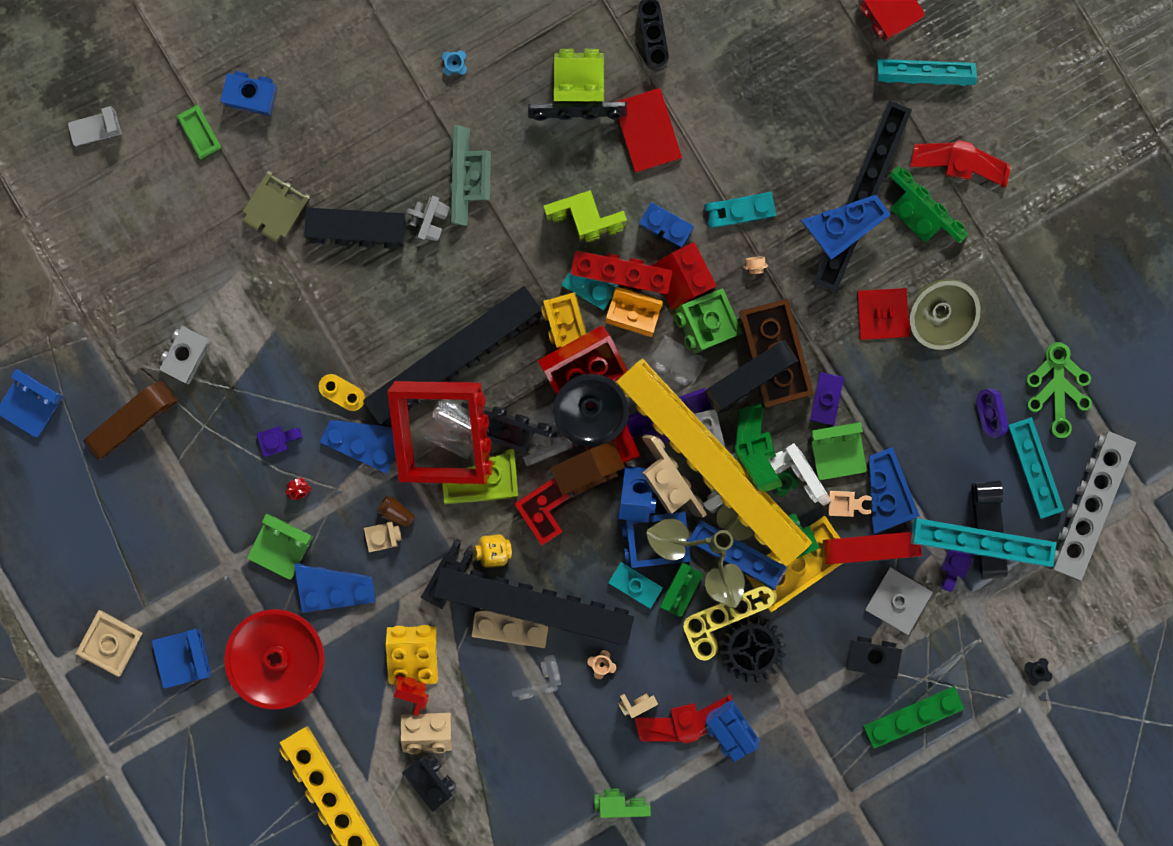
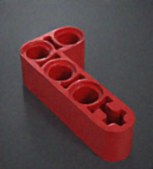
(870, 548)

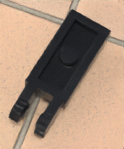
(447, 559)

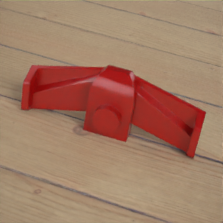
(961, 161)
(684, 726)

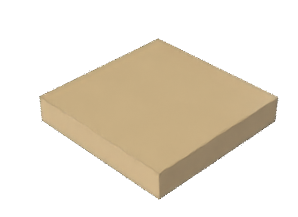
(109, 643)

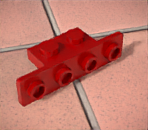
(621, 272)

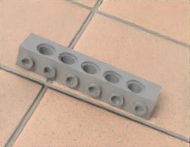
(1122, 450)

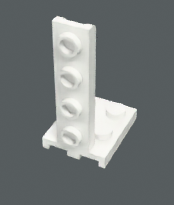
(791, 458)

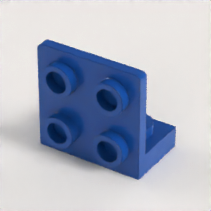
(29, 403)
(181, 658)

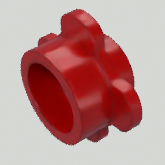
(297, 489)

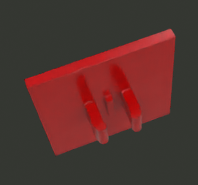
(883, 313)

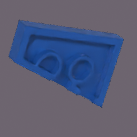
(843, 226)
(362, 442)
(889, 492)

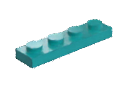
(926, 72)
(1035, 468)

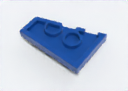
(332, 589)

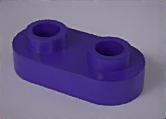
(991, 413)

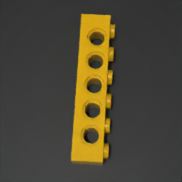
(332, 784)

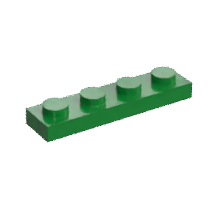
(913, 717)

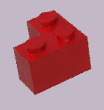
(536, 509)

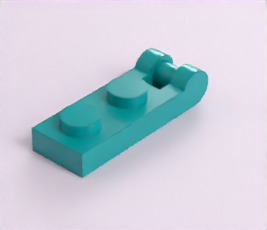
(741, 210)

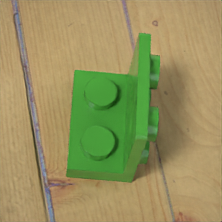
(838, 451)
(279, 546)

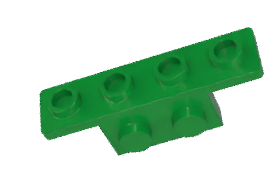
(921, 211)

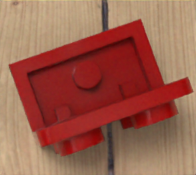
(891, 16)

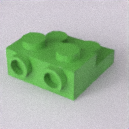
(707, 321)
(613, 804)

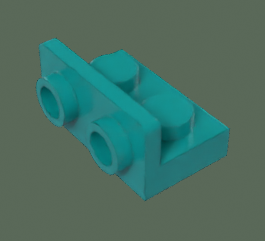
(592, 291)

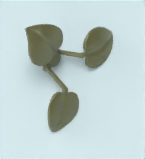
(721, 583)

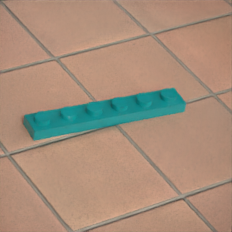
(983, 542)

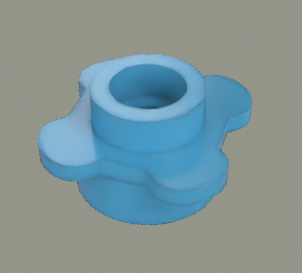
(454, 56)

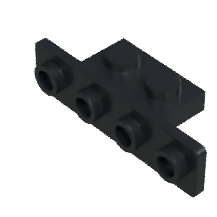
(573, 109)
(513, 431)

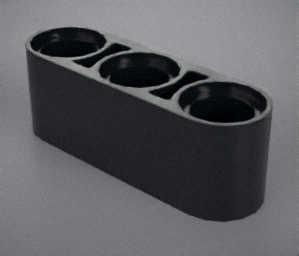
(653, 46)

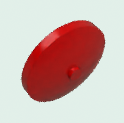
(274, 659)

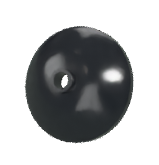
(590, 425)

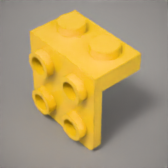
(412, 653)

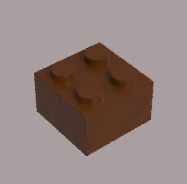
(588, 469)

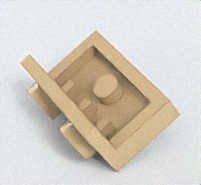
(426, 733)

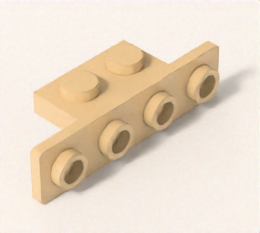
(667, 482)

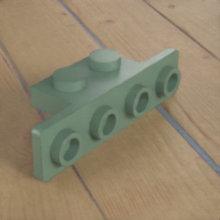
(469, 175)

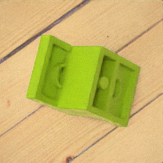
(579, 75)
(585, 216)

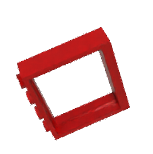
(470, 391)

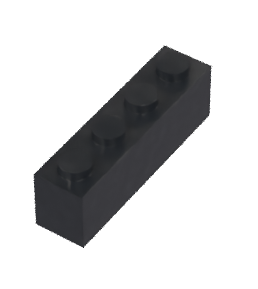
(355, 226)

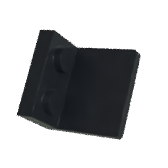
(430, 782)

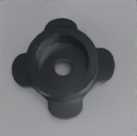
(1035, 678)

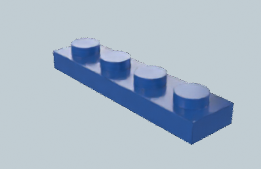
(746, 558)

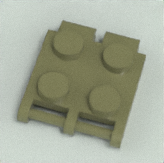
(274, 208)

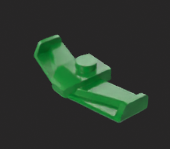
(755, 448)

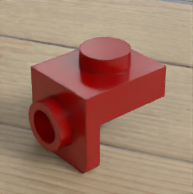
(411, 691)

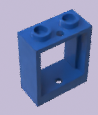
(630, 553)

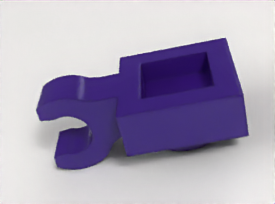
(275, 440)
(955, 565)

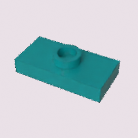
(635, 585)

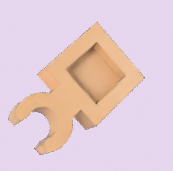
(844, 504)

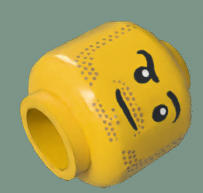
(493, 550)

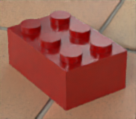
(586, 355)

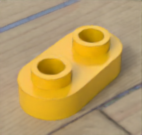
(341, 392)

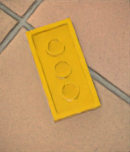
(804, 570)

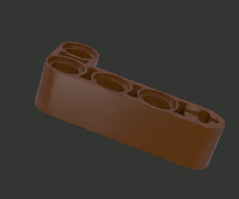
(129, 419)

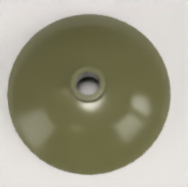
(952, 322)

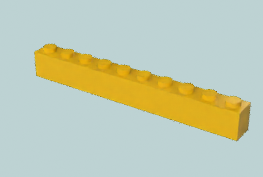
(714, 462)

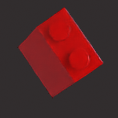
(689, 276)

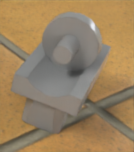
(425, 229)

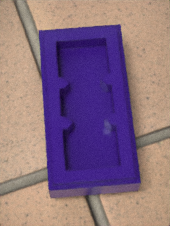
(826, 398)

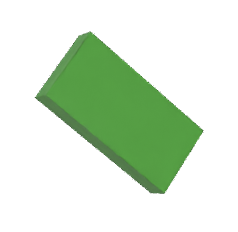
(199, 132)

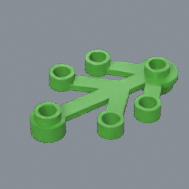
(1059, 386)

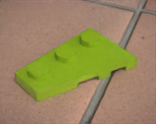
(499, 486)

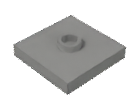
(898, 600)

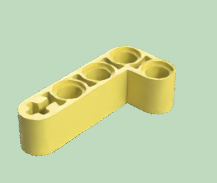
(732, 615)

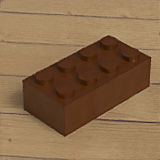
(766, 327)

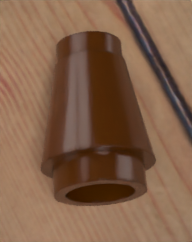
(395, 511)

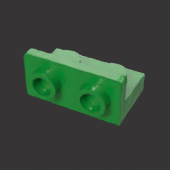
(681, 589)

